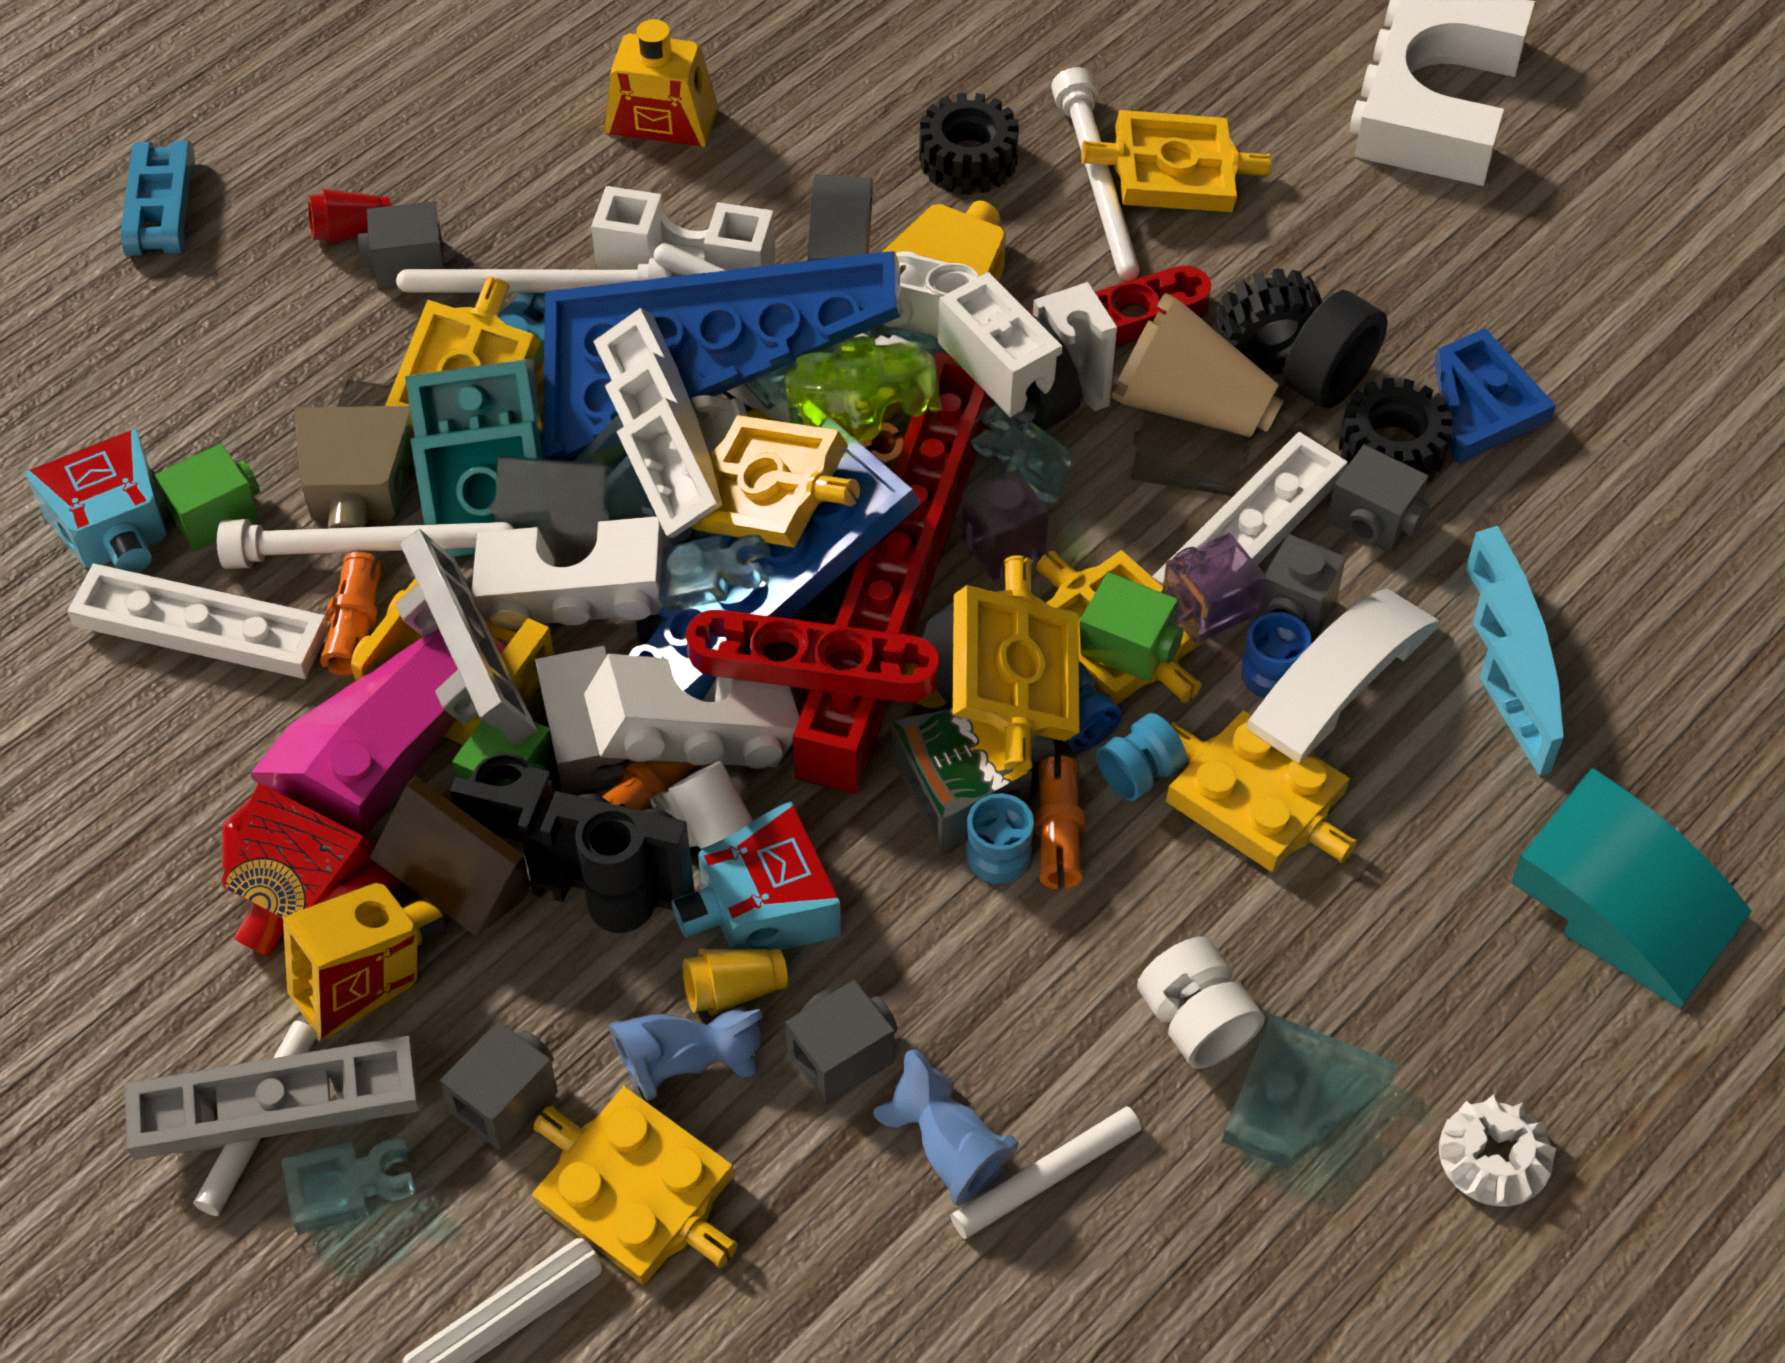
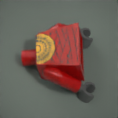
(288, 861)

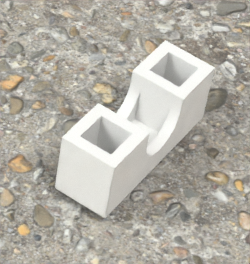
(634, 224)
(618, 579)
(647, 716)

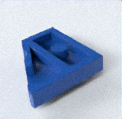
(1487, 395)

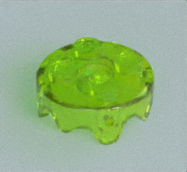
(834, 382)

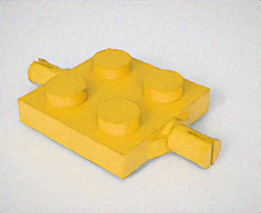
(1175, 161)
(462, 339)
(775, 478)
(1075, 594)
(1016, 663)
(1259, 795)
(634, 1185)

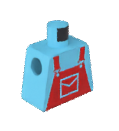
(102, 502)
(763, 888)

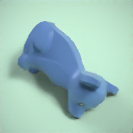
(671, 1045)
(953, 1136)

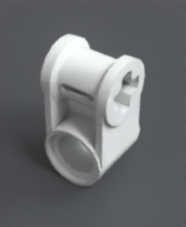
(921, 287)
(707, 804)

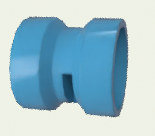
(1139, 758)
(999, 838)

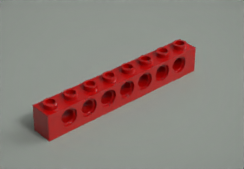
(894, 578)

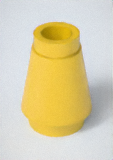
(731, 977)

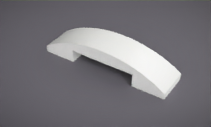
(1336, 669)

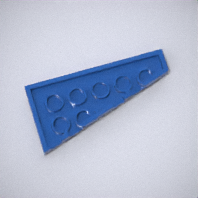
(716, 326)
(826, 549)

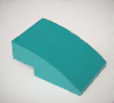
(461, 428)
(1632, 888)

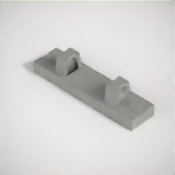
(445, 603)
(270, 1097)

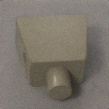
(354, 462)

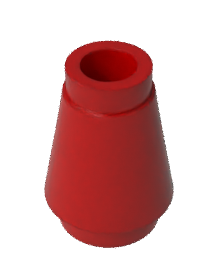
(341, 214)

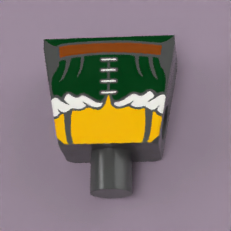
(953, 765)

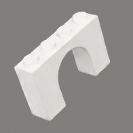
(1423, 129)

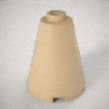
(1196, 375)

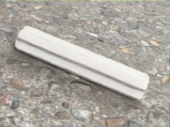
(512, 1307)

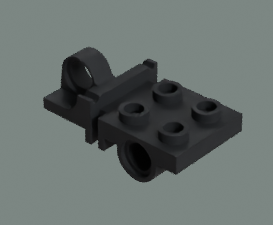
(614, 852)

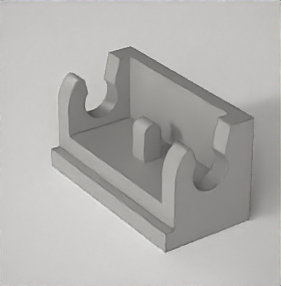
(562, 685)

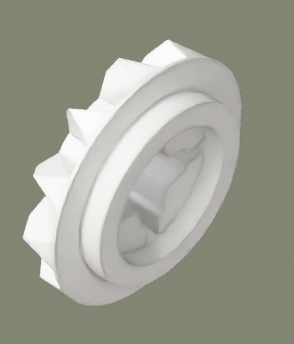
(1491, 1178)

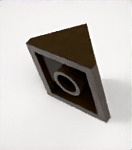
(451, 859)

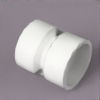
(1204, 1009)

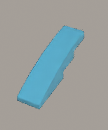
(1519, 658)

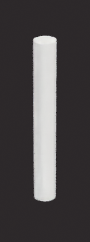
(237, 1155)
(1045, 1172)

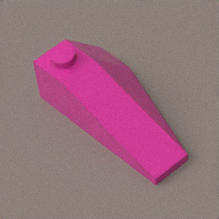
(366, 740)

